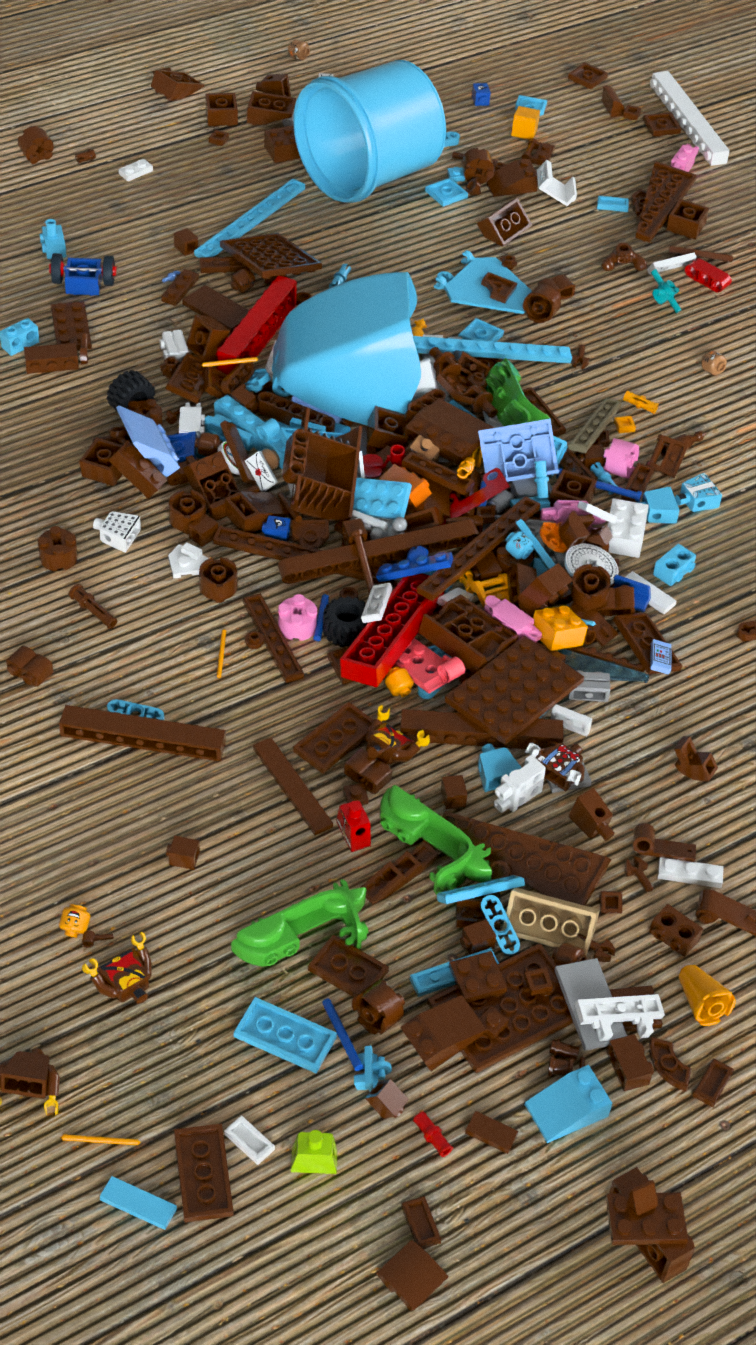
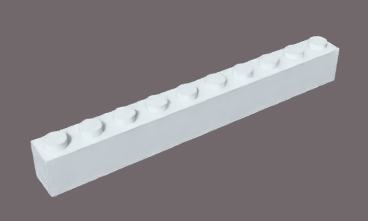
(689, 118)

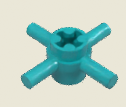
(665, 291)

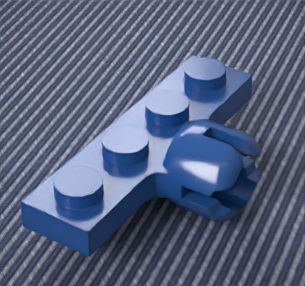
(415, 563)

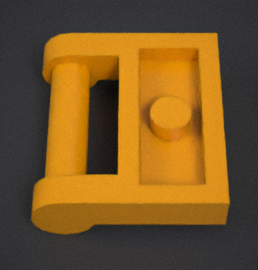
(500, 592)

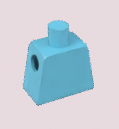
(662, 506)
(494, 765)

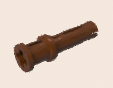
(87, 601)

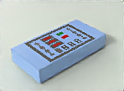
(660, 656)

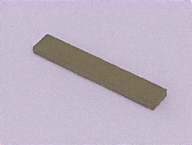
(595, 425)

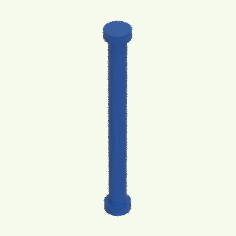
(614, 489)

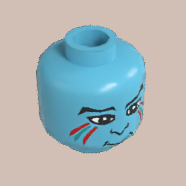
(519, 545)

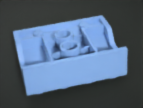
(150, 440)
(517, 448)

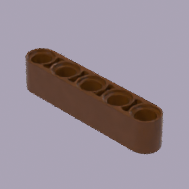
(284, 410)

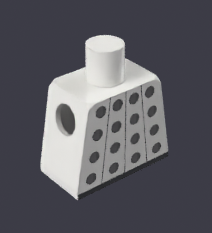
(118, 529)

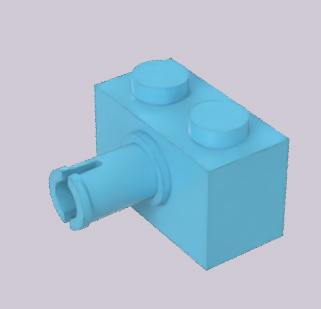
(52, 239)

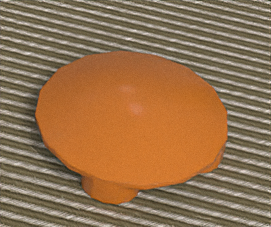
(550, 535)

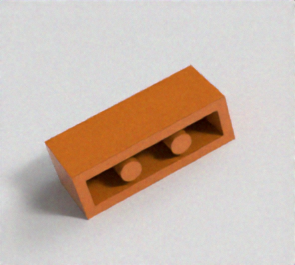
(419, 488)

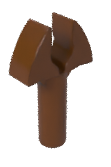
(84, 348)
(580, 357)
(641, 865)
(599, 949)

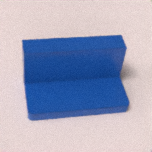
(641, 591)

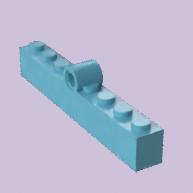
(264, 433)

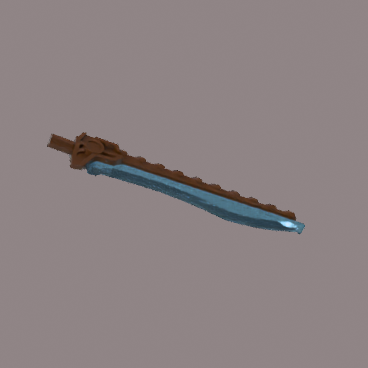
(592, 661)

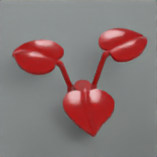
(374, 464)

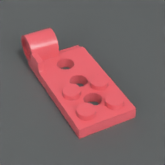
(444, 669)

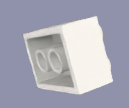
(629, 527)

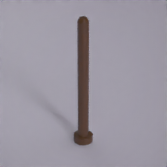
(357, 536)

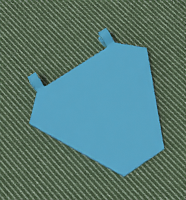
(467, 287)

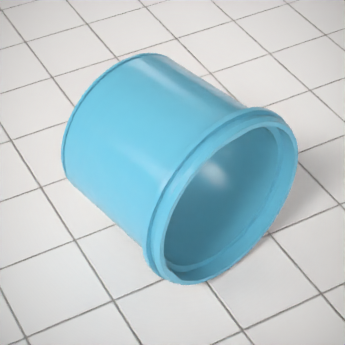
(368, 128)

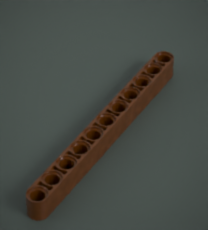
(377, 551)

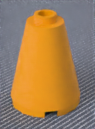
(705, 995)

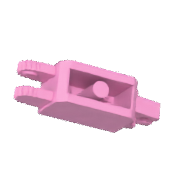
(685, 157)
(562, 509)
(512, 618)

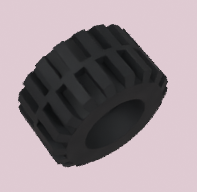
(129, 387)
(343, 620)

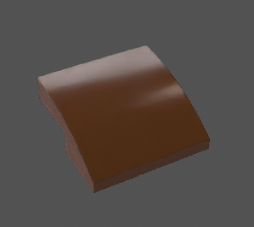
(470, 911)
(412, 1275)

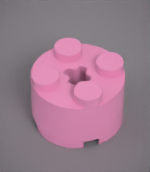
(621, 458)
(297, 618)

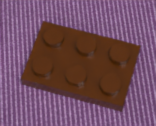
(346, 967)
(658, 1226)

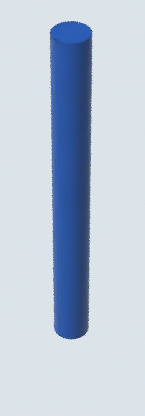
(342, 1034)

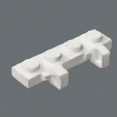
(605, 1011)

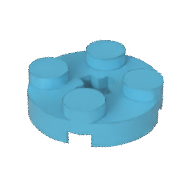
(257, 380)

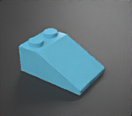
(569, 1104)

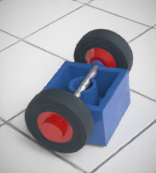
(83, 274)

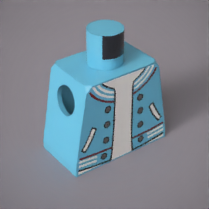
(699, 494)

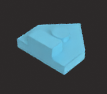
(531, 102)

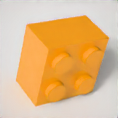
(560, 627)

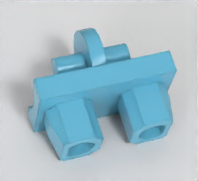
(374, 1067)

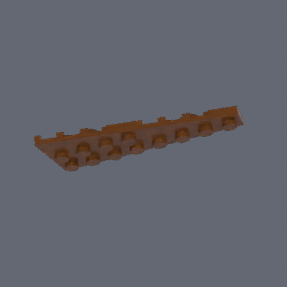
(664, 191)
(544, 864)

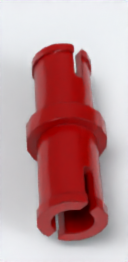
(433, 1134)

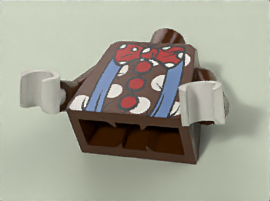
(561, 763)

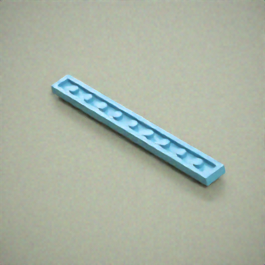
(251, 218)
(497, 350)

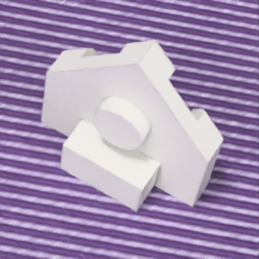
(186, 560)

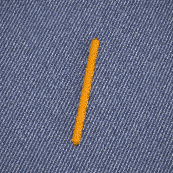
(226, 362)
(221, 653)
(94, 1139)

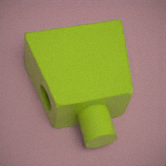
(314, 1153)

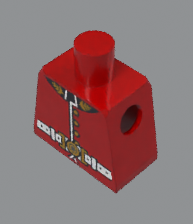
(353, 818)

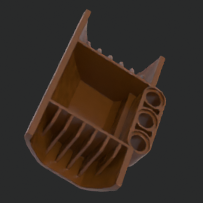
(322, 471)

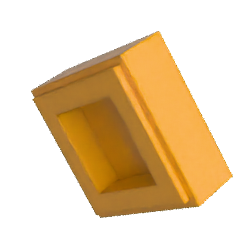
(624, 424)

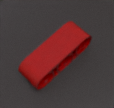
(708, 275)

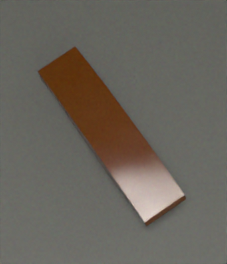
(398, 874)

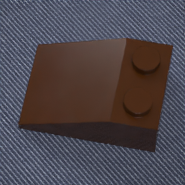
(175, 84)
(268, 108)
(513, 179)
(443, 1031)

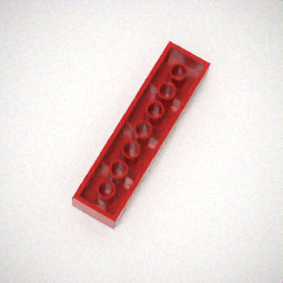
(260, 323)
(385, 640)

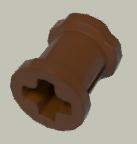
(560, 1066)

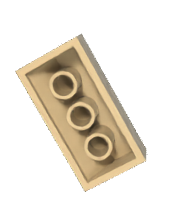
(550, 919)

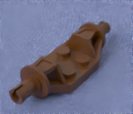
(448, 375)

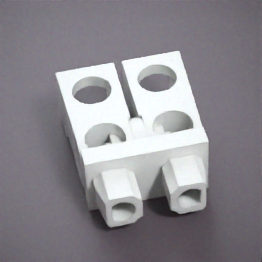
(520, 785)

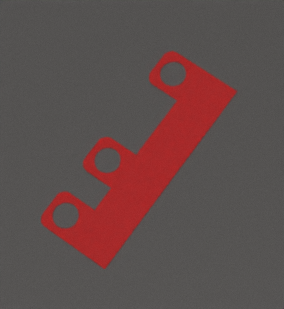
(493, 488)

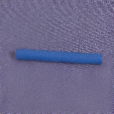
(319, 627)

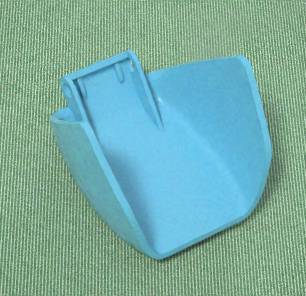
(351, 348)

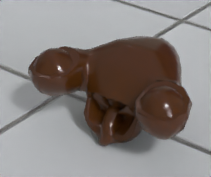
(623, 254)

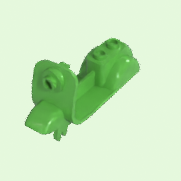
(509, 397)
(412, 819)
(276, 935)

